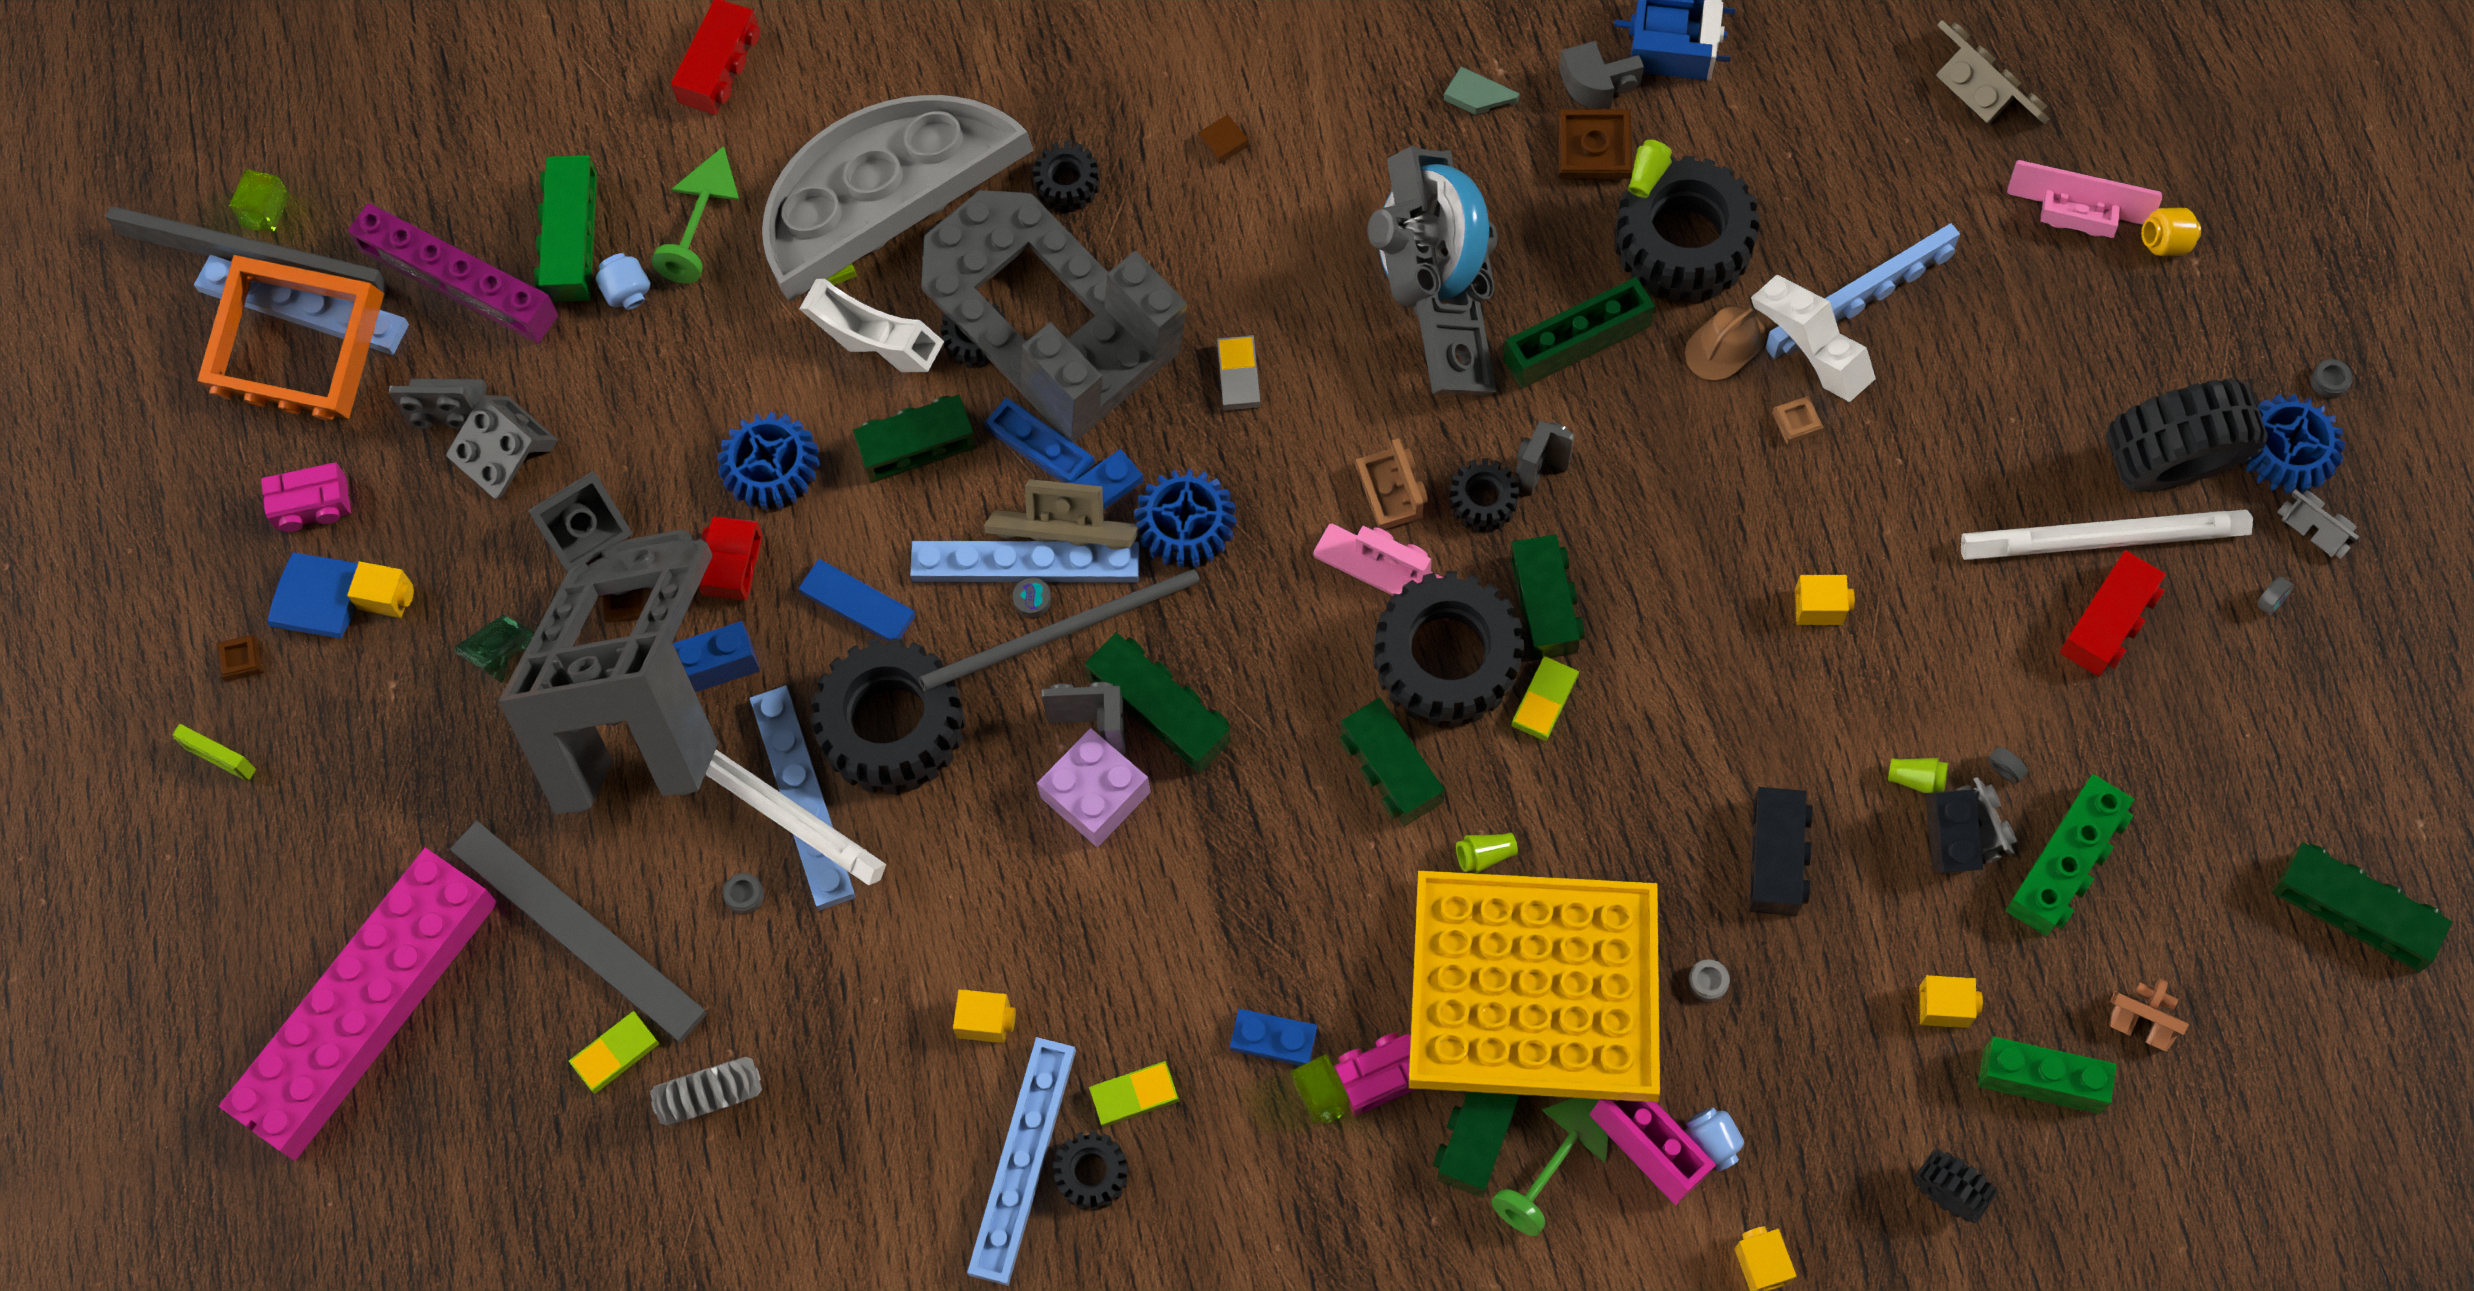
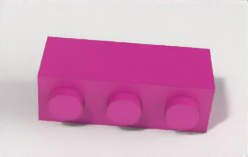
(1654, 1145)

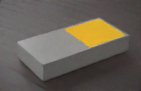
(1238, 373)

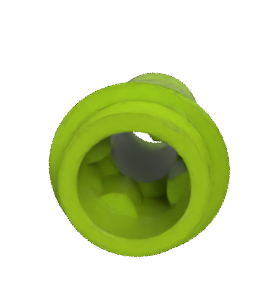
(1649, 166)
(1919, 774)
(1483, 851)

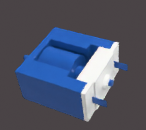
(1663, 34)

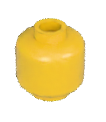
(2171, 231)

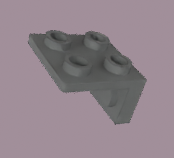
(437, 401)
(497, 442)
(1097, 703)

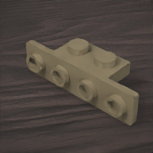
(1979, 83)
(1062, 514)

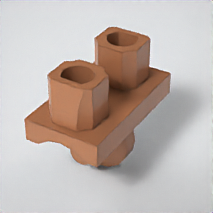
(2164, 1026)

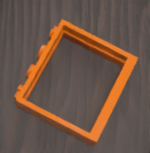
(353, 352)

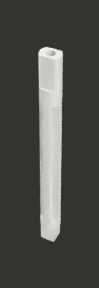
(2105, 534)
(795, 819)

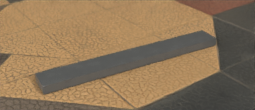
(225, 245)
(579, 932)

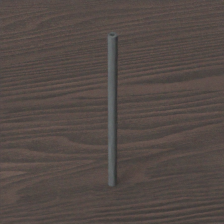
(1058, 630)

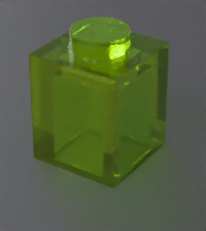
(259, 200)
(1320, 1090)

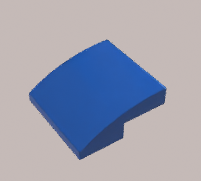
(314, 596)

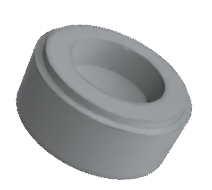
(1708, 980)

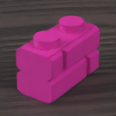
(306, 497)
(1377, 1074)

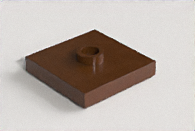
(1594, 144)

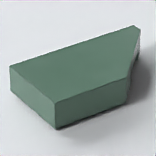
(1478, 93)

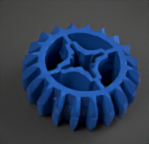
(2313, 442)
(746, 478)
(1156, 512)

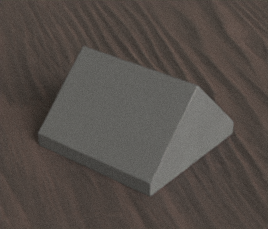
(580, 521)

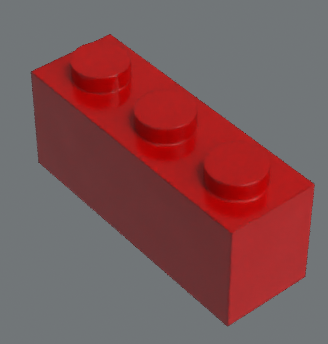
(716, 56)
(2114, 614)

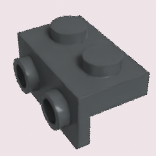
(1549, 445)

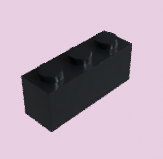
(1779, 851)

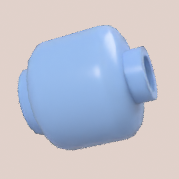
(622, 281)
(1716, 1136)

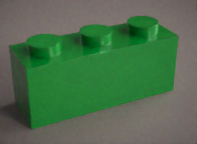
(2047, 1075)

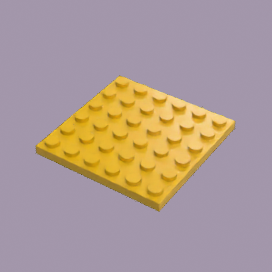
(1536, 987)

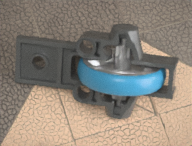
(1438, 210)

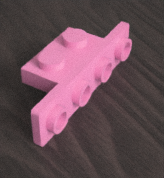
(2082, 200)
(1373, 558)

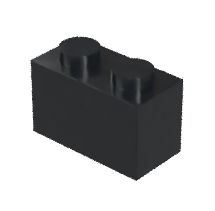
(1954, 831)

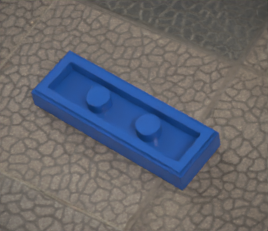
(1038, 442)
(856, 601)

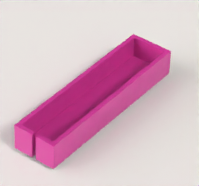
(359, 1004)

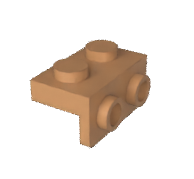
(1391, 486)

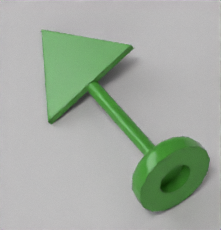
(708, 180)
(1575, 1119)

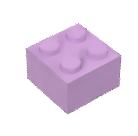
(1094, 787)

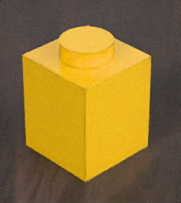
(380, 590)
(1823, 599)
(1949, 1001)
(983, 1016)
(1764, 1260)

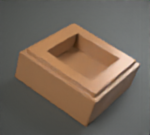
(1797, 420)

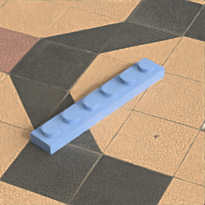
(1878, 283)
(303, 308)
(1021, 560)
(799, 783)
(1021, 1161)

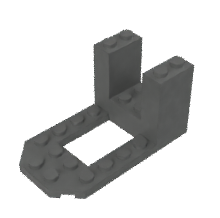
(1069, 379)
(638, 679)

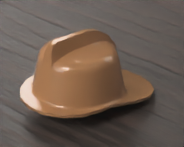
(1725, 343)

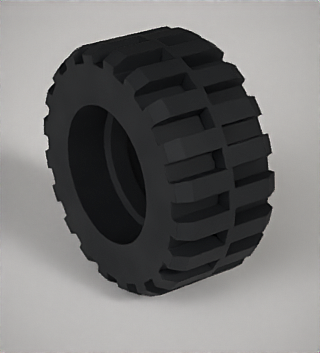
(1681, 270)
(2186, 435)
(1457, 601)
(893, 763)

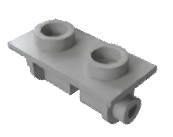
(2332, 530)
(1994, 834)

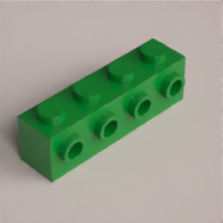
(566, 228)
(2070, 855)

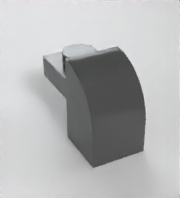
(1594, 82)

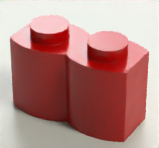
(735, 553)

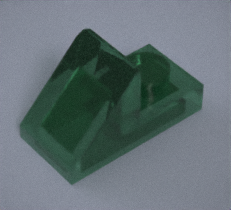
(494, 646)

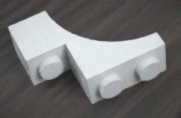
(1810, 322)
(859, 328)

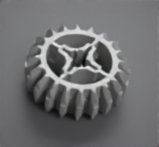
(706, 1091)

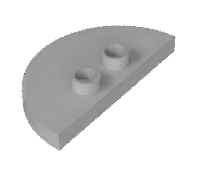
(878, 178)

